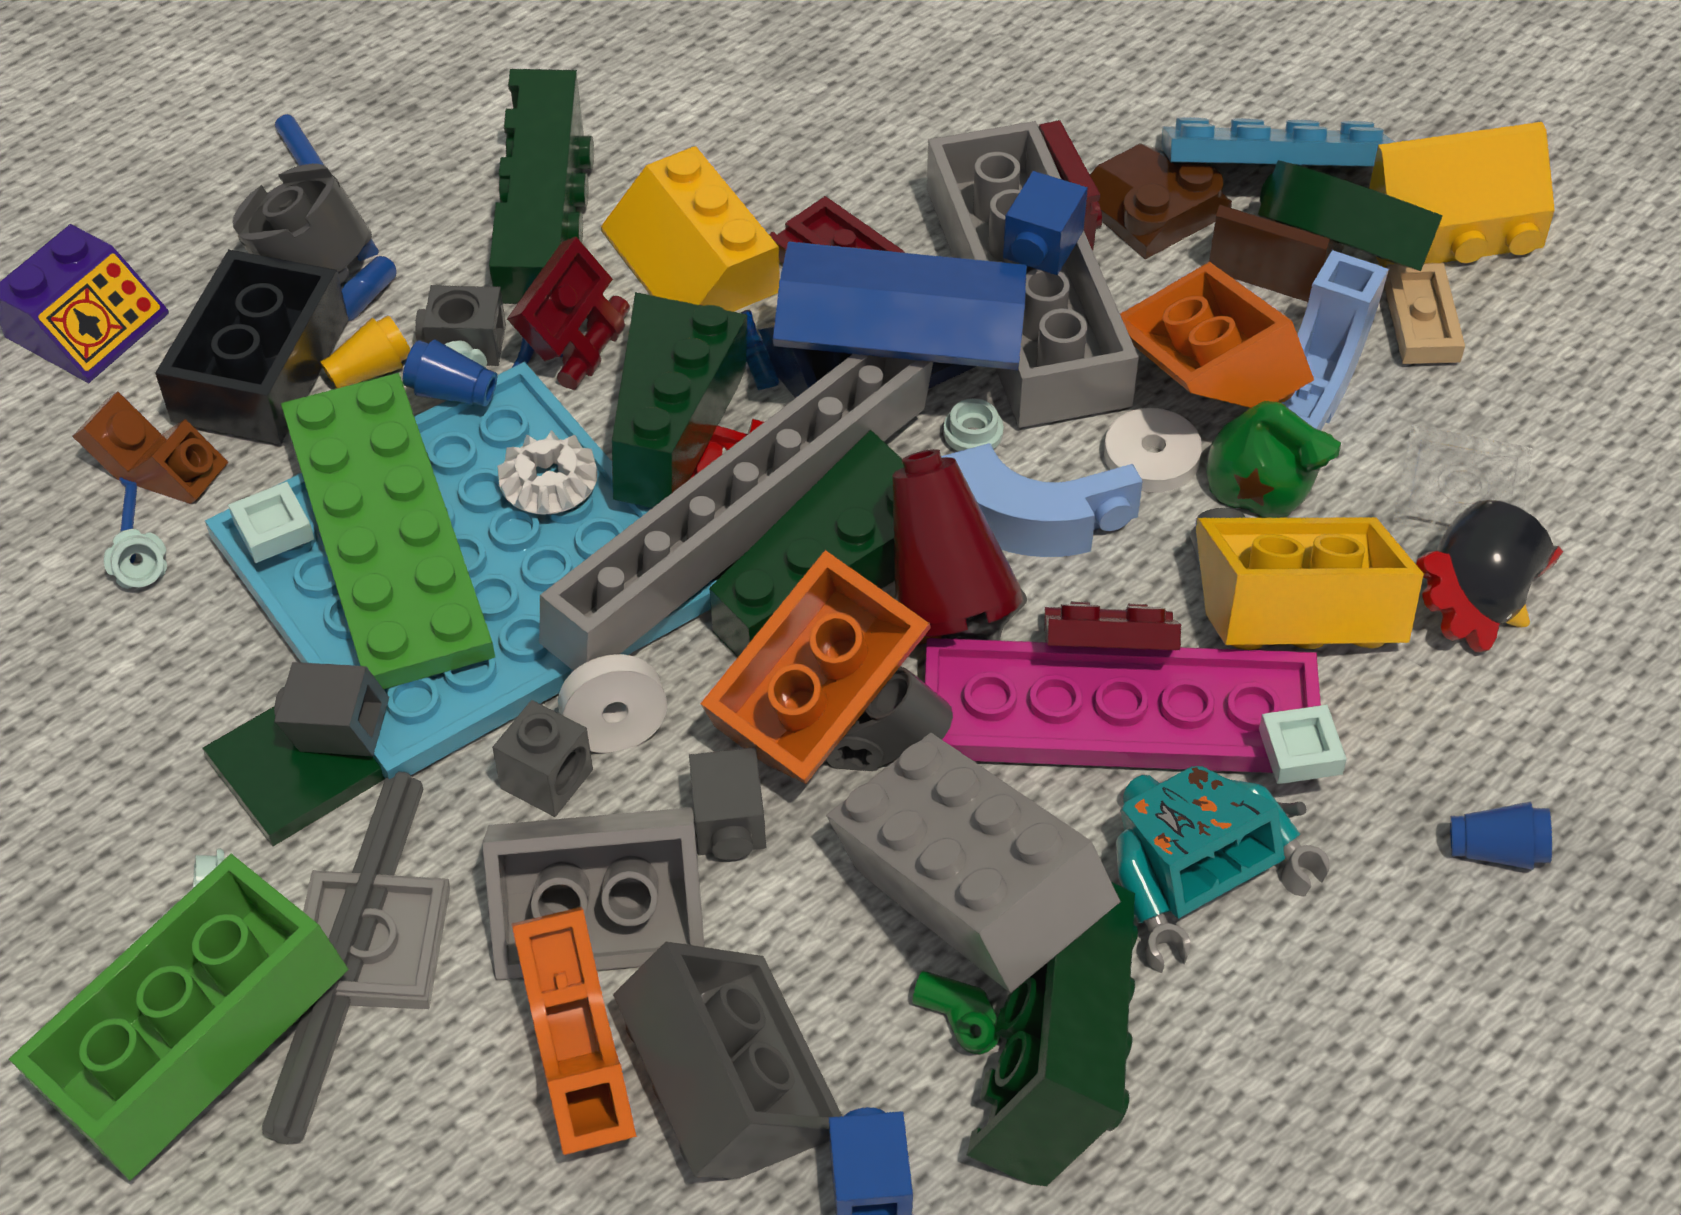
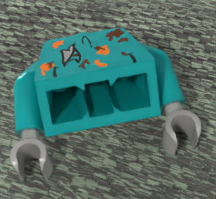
(1199, 840)

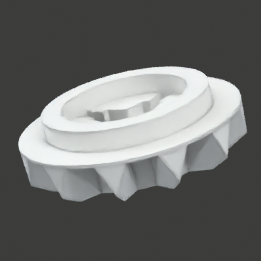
(552, 490)

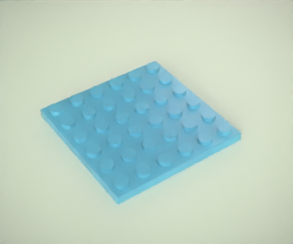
(507, 556)

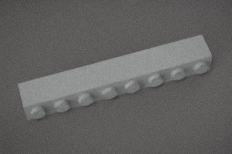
(724, 508)

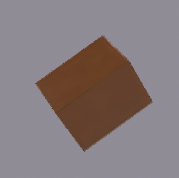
(1268, 252)

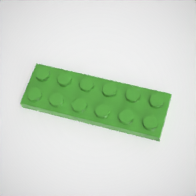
(387, 532)

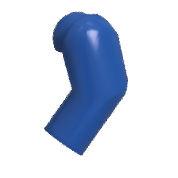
(367, 285)

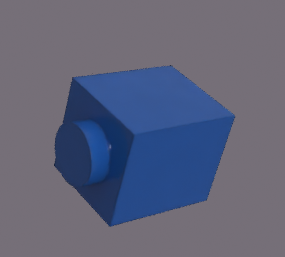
(1045, 222)
(870, 1163)

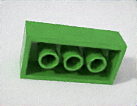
(180, 1015)

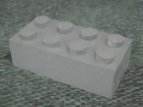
(974, 860)

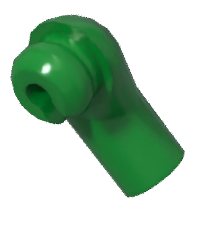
(965, 1007)

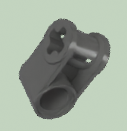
(892, 722)

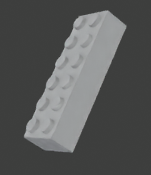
(1073, 337)

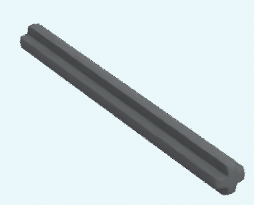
(322, 1022)

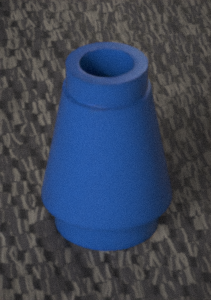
(447, 375)
(1504, 835)

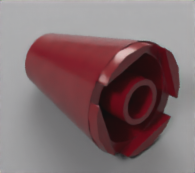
(945, 548)

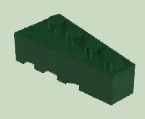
(539, 177)
(672, 393)
(842, 513)
(1062, 1054)

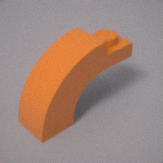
(573, 1031)

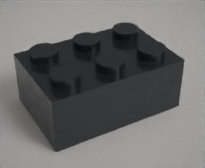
(252, 345)

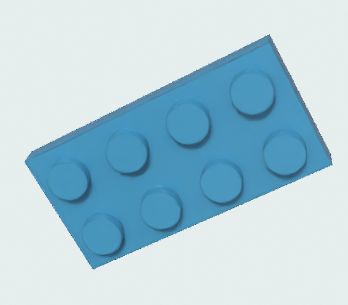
(1255, 143)

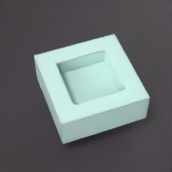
(271, 522)
(1302, 744)

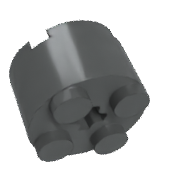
(303, 221)

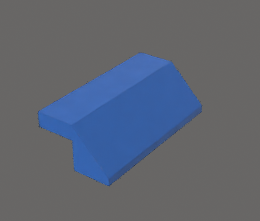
(901, 305)

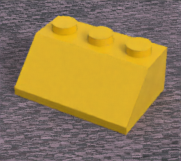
(1483, 182)
(693, 236)
(1306, 582)

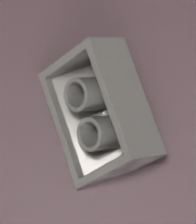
(624, 869)

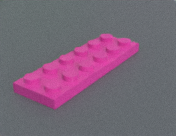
(1116, 702)

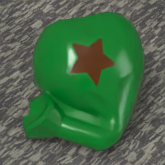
(1268, 460)

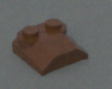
(1156, 200)

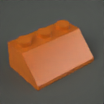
(1219, 339)
(813, 668)

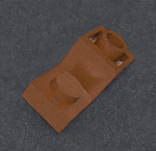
(130, 447)

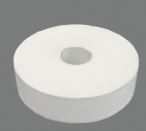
(1160, 429)
(611, 680)

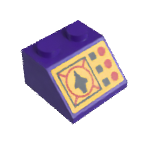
(77, 304)

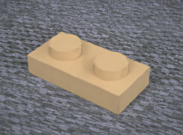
(1424, 314)

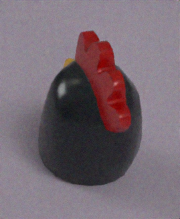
(1485, 571)

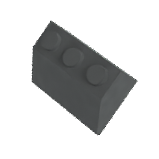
(725, 1059)

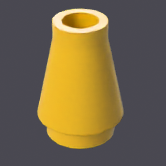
(367, 354)

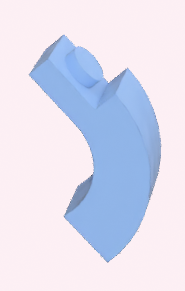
(1335, 332)
(1048, 516)

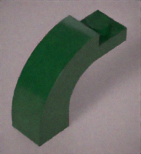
(1349, 214)

